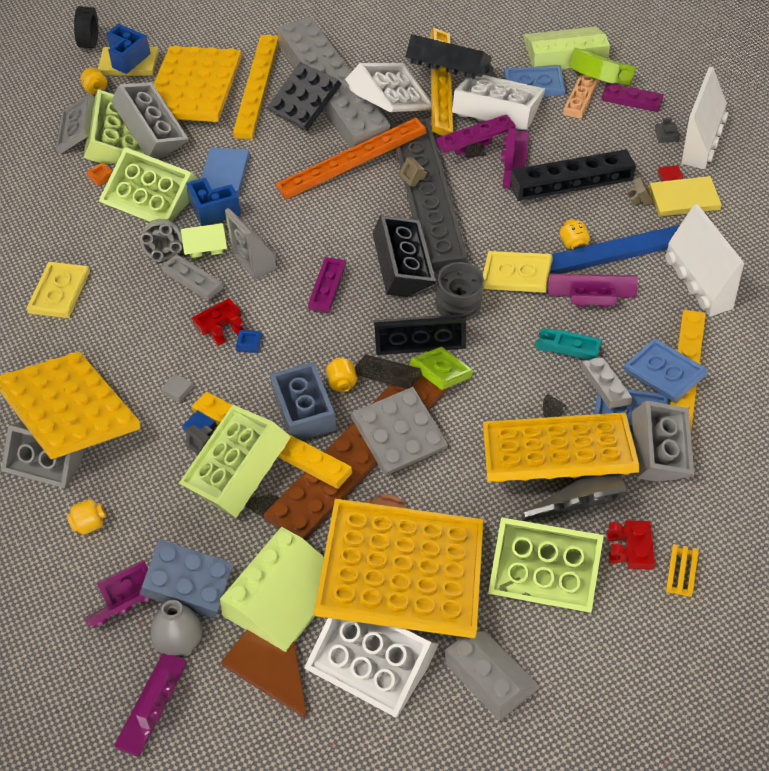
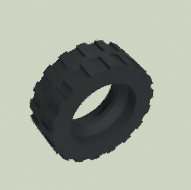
(86, 27)

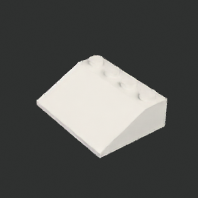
(388, 87)
(493, 97)
(705, 123)
(705, 262)
(372, 661)

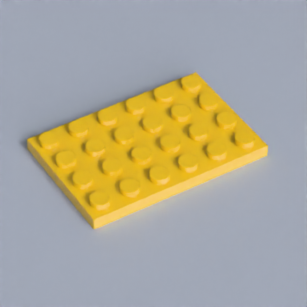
(197, 81)
(66, 404)
(559, 447)

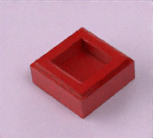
(670, 173)

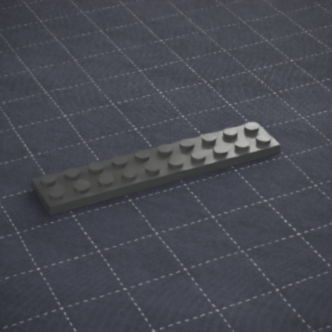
(432, 201)

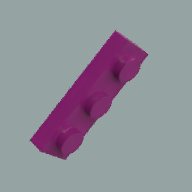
(632, 97)
(327, 284)

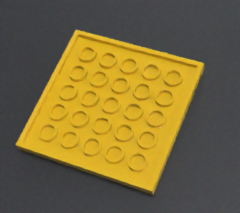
(401, 569)

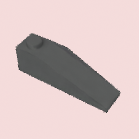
(581, 494)

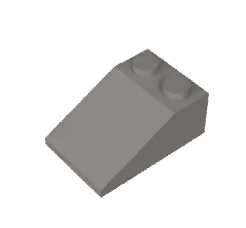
(249, 247)

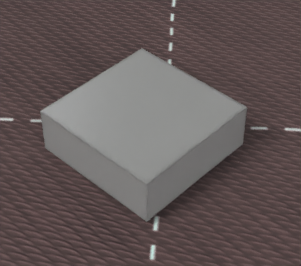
(177, 388)

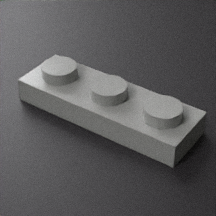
(192, 277)
(606, 383)

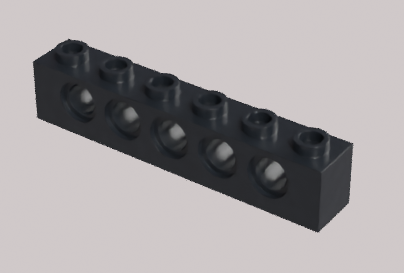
(572, 175)

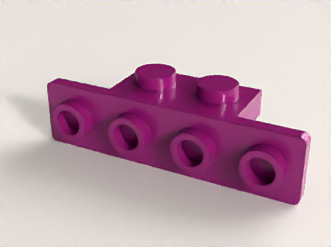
(480, 132)
(515, 154)
(592, 288)
(120, 593)
(150, 705)

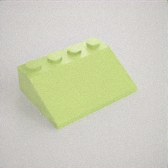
(557, 47)
(107, 132)
(147, 187)
(235, 460)
(552, 561)
(276, 590)

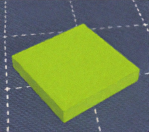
(442, 368)

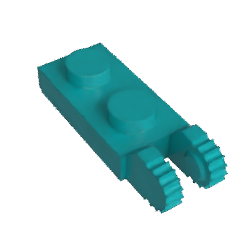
(568, 343)

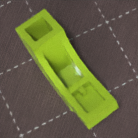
(601, 68)

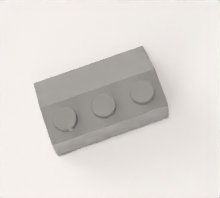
(662, 441)
(27, 459)
(490, 673)

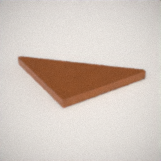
(268, 669)

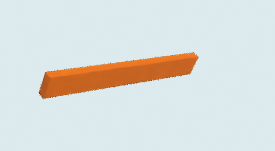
(350, 158)

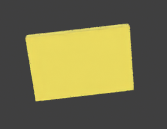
(144, 68)
(679, 196)
(517, 271)
(58, 290)

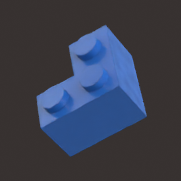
(126, 48)
(211, 204)

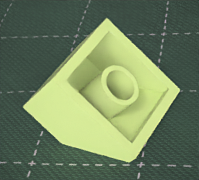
(204, 239)

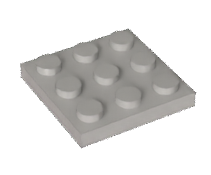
(399, 431)

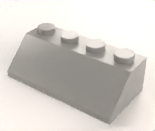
(148, 119)

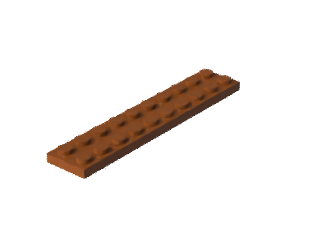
(312, 500)

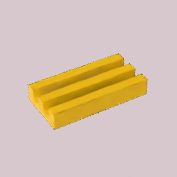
(684, 553)

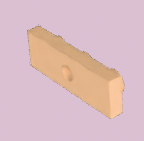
(580, 96)

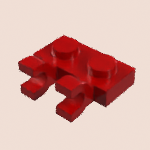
(217, 316)
(638, 543)

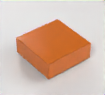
(99, 174)

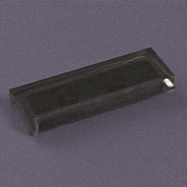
(388, 371)

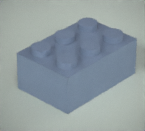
(303, 401)
(186, 577)

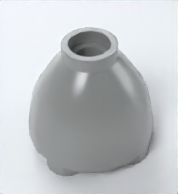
(161, 239)
(175, 629)

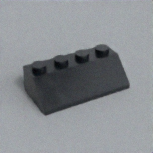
(448, 56)
(402, 256)
(420, 334)

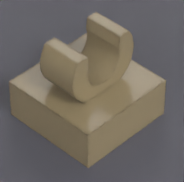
(412, 172)
(640, 192)

